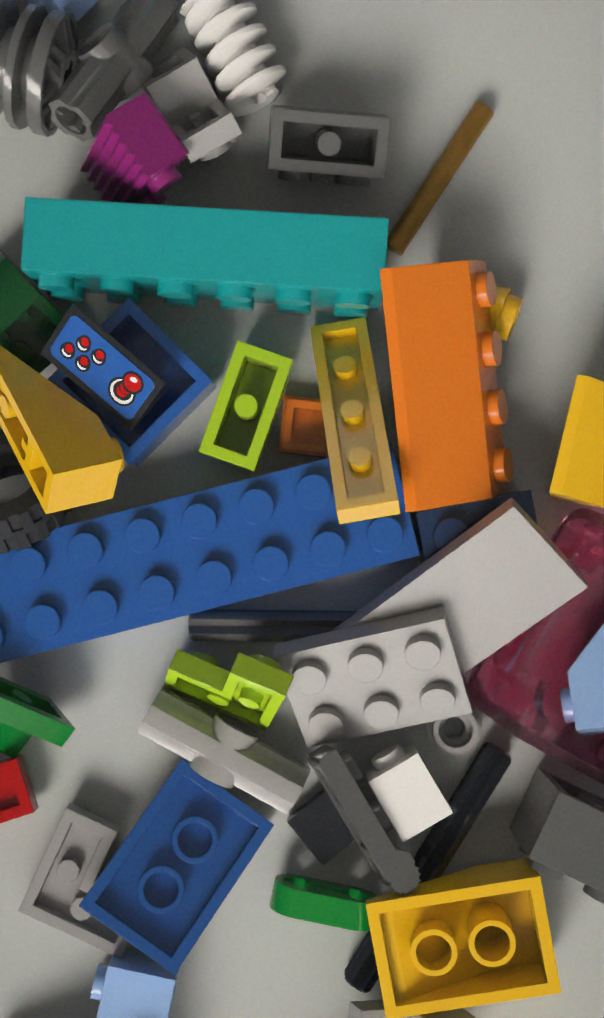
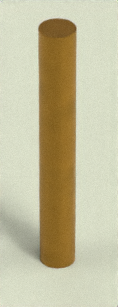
(439, 178)

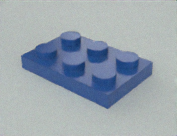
(176, 866)

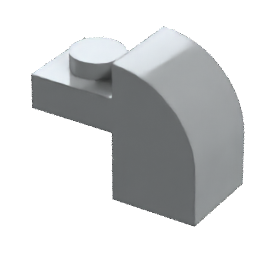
(192, 107)

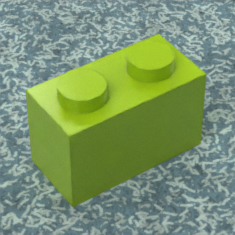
(247, 406)

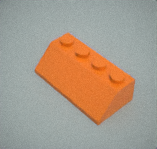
(446, 383)

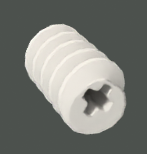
(232, 53)

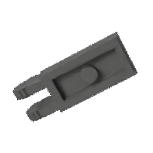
(364, 820)

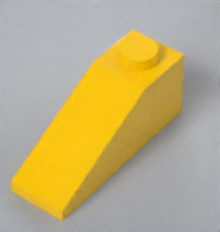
(56, 439)

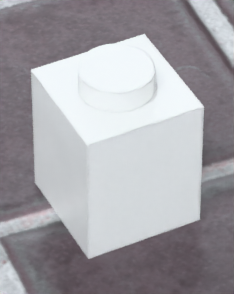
(407, 790)

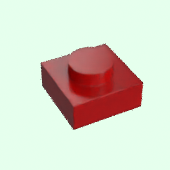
(15, 790)

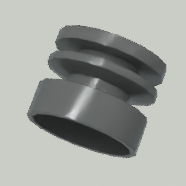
(34, 62)

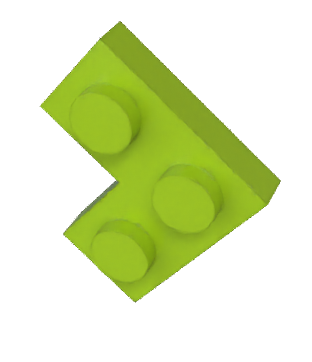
(247, 692)

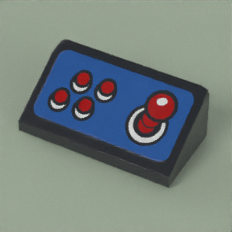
(104, 368)

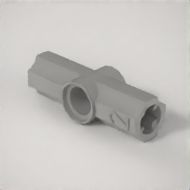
(224, 750)

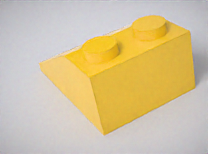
(464, 940)

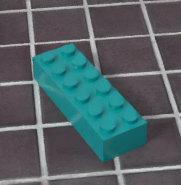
(204, 255)

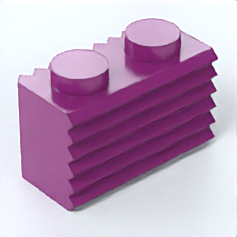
(135, 154)

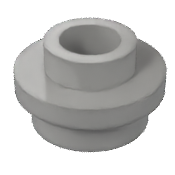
(460, 743)

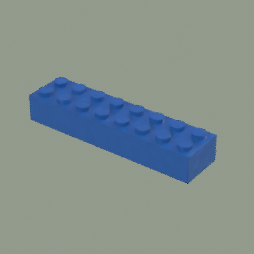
(189, 558)

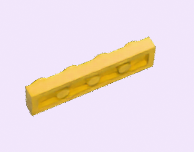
(353, 422)

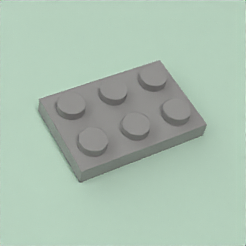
(374, 677)

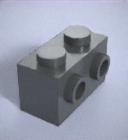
(327, 142)

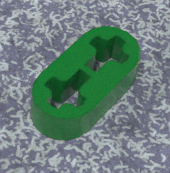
(321, 901)

